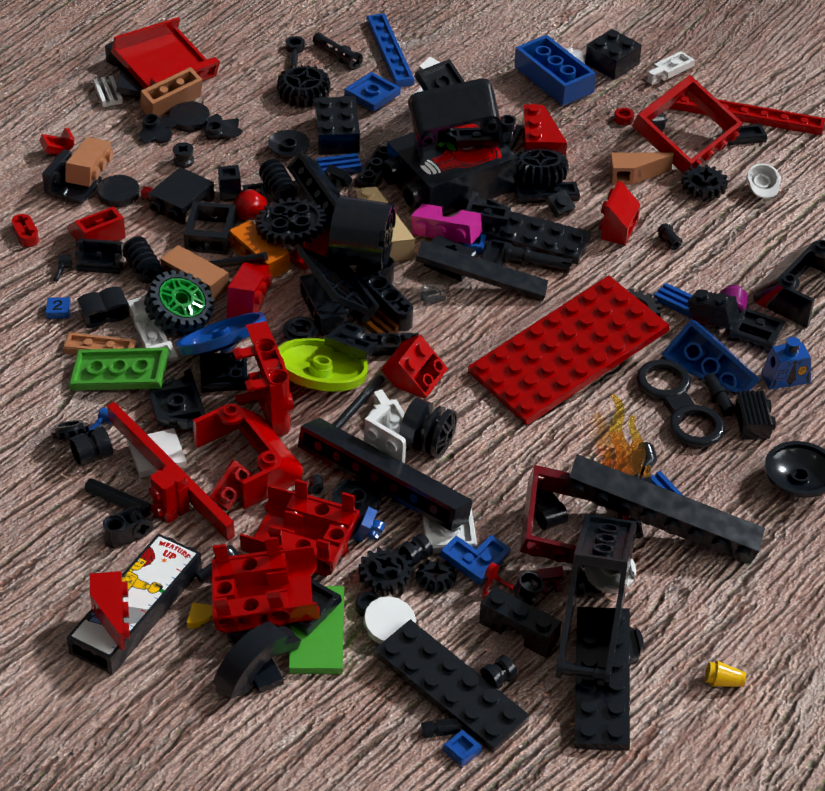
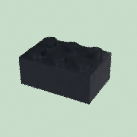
(337, 125)

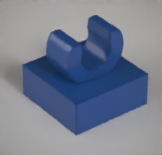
(369, 526)

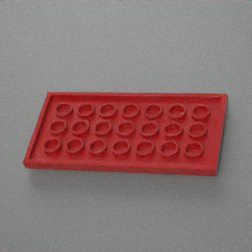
(568, 349)

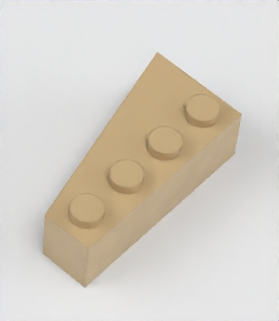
(402, 239)

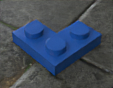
(475, 561)

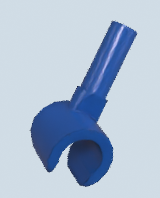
(102, 417)

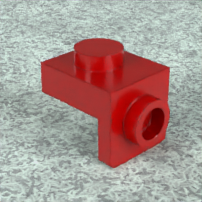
(55, 145)

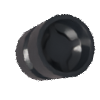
(89, 446)

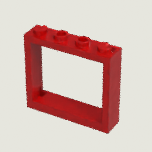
(707, 103)

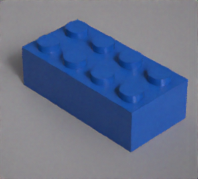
(554, 70)

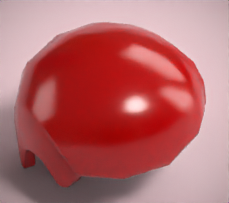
(248, 204)

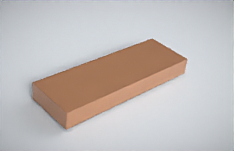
(80, 341)

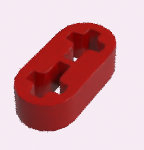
(22, 231)

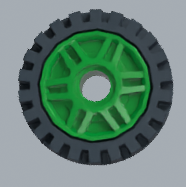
(178, 302)

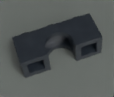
(538, 628)

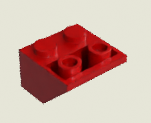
(620, 215)
(100, 226)
(414, 367)

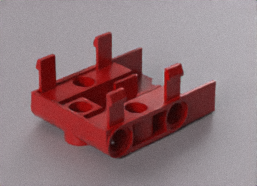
(269, 384)
(306, 521)
(262, 587)

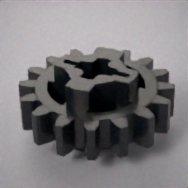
(704, 182)
(386, 571)

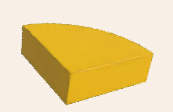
(199, 615)

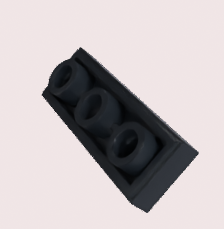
(371, 173)

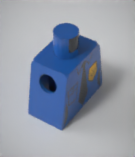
(787, 365)

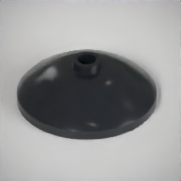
(797, 468)

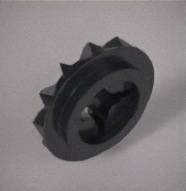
(300, 324)
(68, 429)
(445, 579)

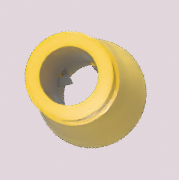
(723, 675)

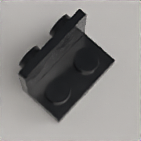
(55, 184)

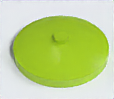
(321, 367)

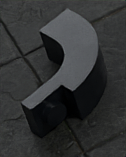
(250, 654)

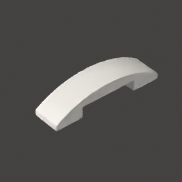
(148, 333)

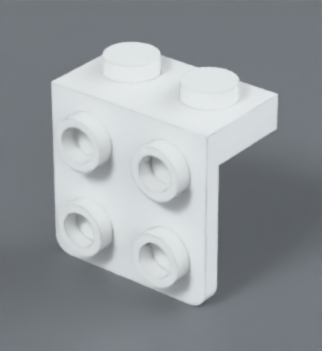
(379, 435)

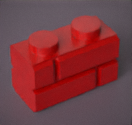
(169, 493)

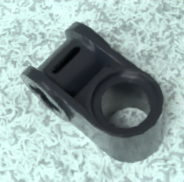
(549, 510)
(125, 527)

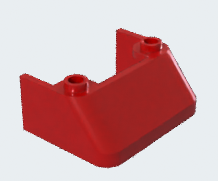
(274, 461)

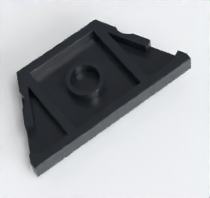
(177, 402)

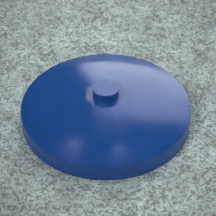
(219, 335)

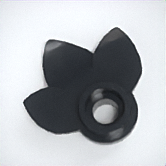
(157, 128)
(219, 128)

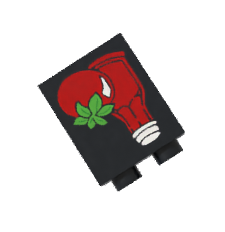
(448, 172)

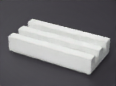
(105, 83)

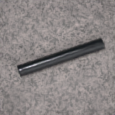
(235, 261)

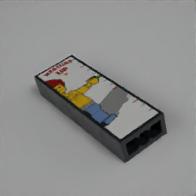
(153, 586)

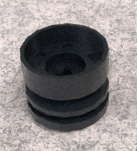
(428, 427)

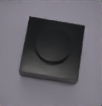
(560, 203)

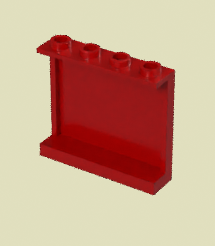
(160, 52)

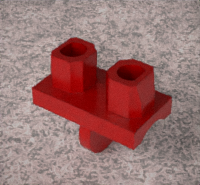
(229, 485)

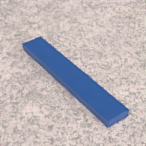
(390, 50)

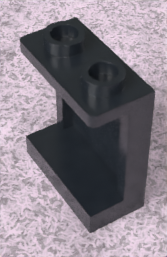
(177, 192)

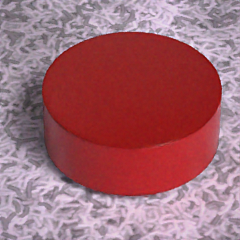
(624, 116)

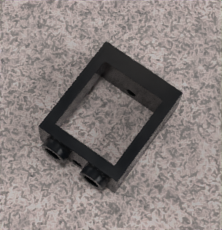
(218, 241)

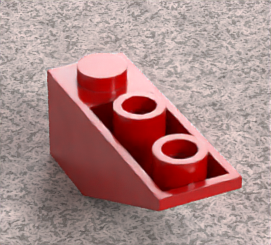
(108, 604)

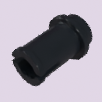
(666, 232)

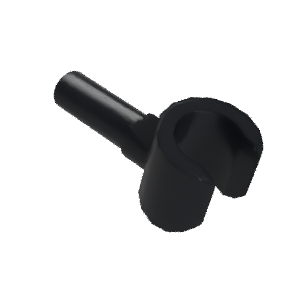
(64, 261)
(315, 484)

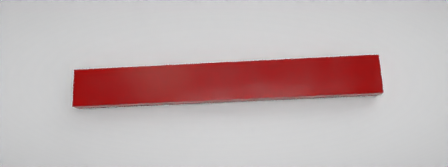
(761, 115)
(160, 459)

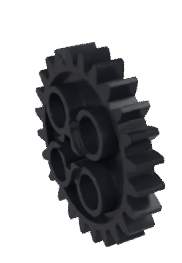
(291, 222)

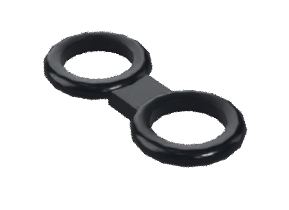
(680, 403)

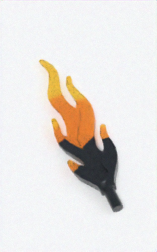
(629, 457)

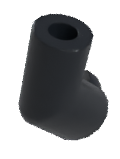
(651, 457)

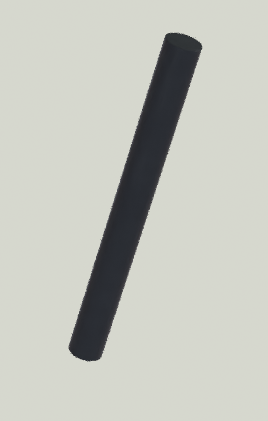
(359, 401)

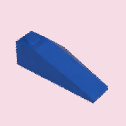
(704, 354)

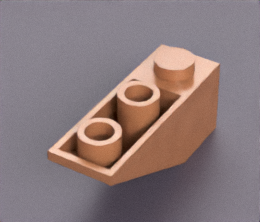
(637, 167)

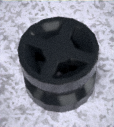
(183, 155)

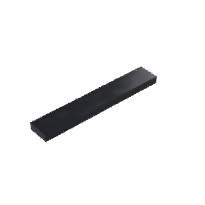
(482, 270)

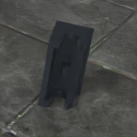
(99, 256)

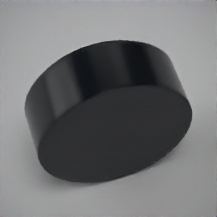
(363, 601)

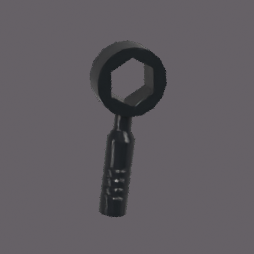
(294, 49)

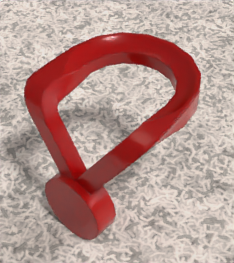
(490, 573)

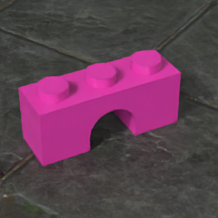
(460, 228)

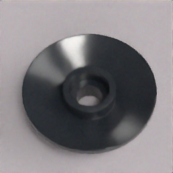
(288, 143)

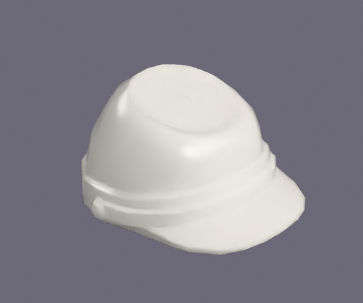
(763, 180)

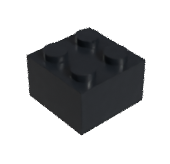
(613, 54)

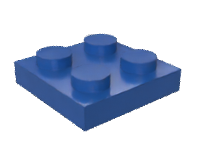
(372, 91)

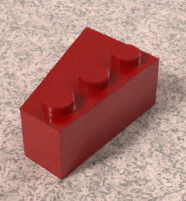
(540, 130)
(248, 289)

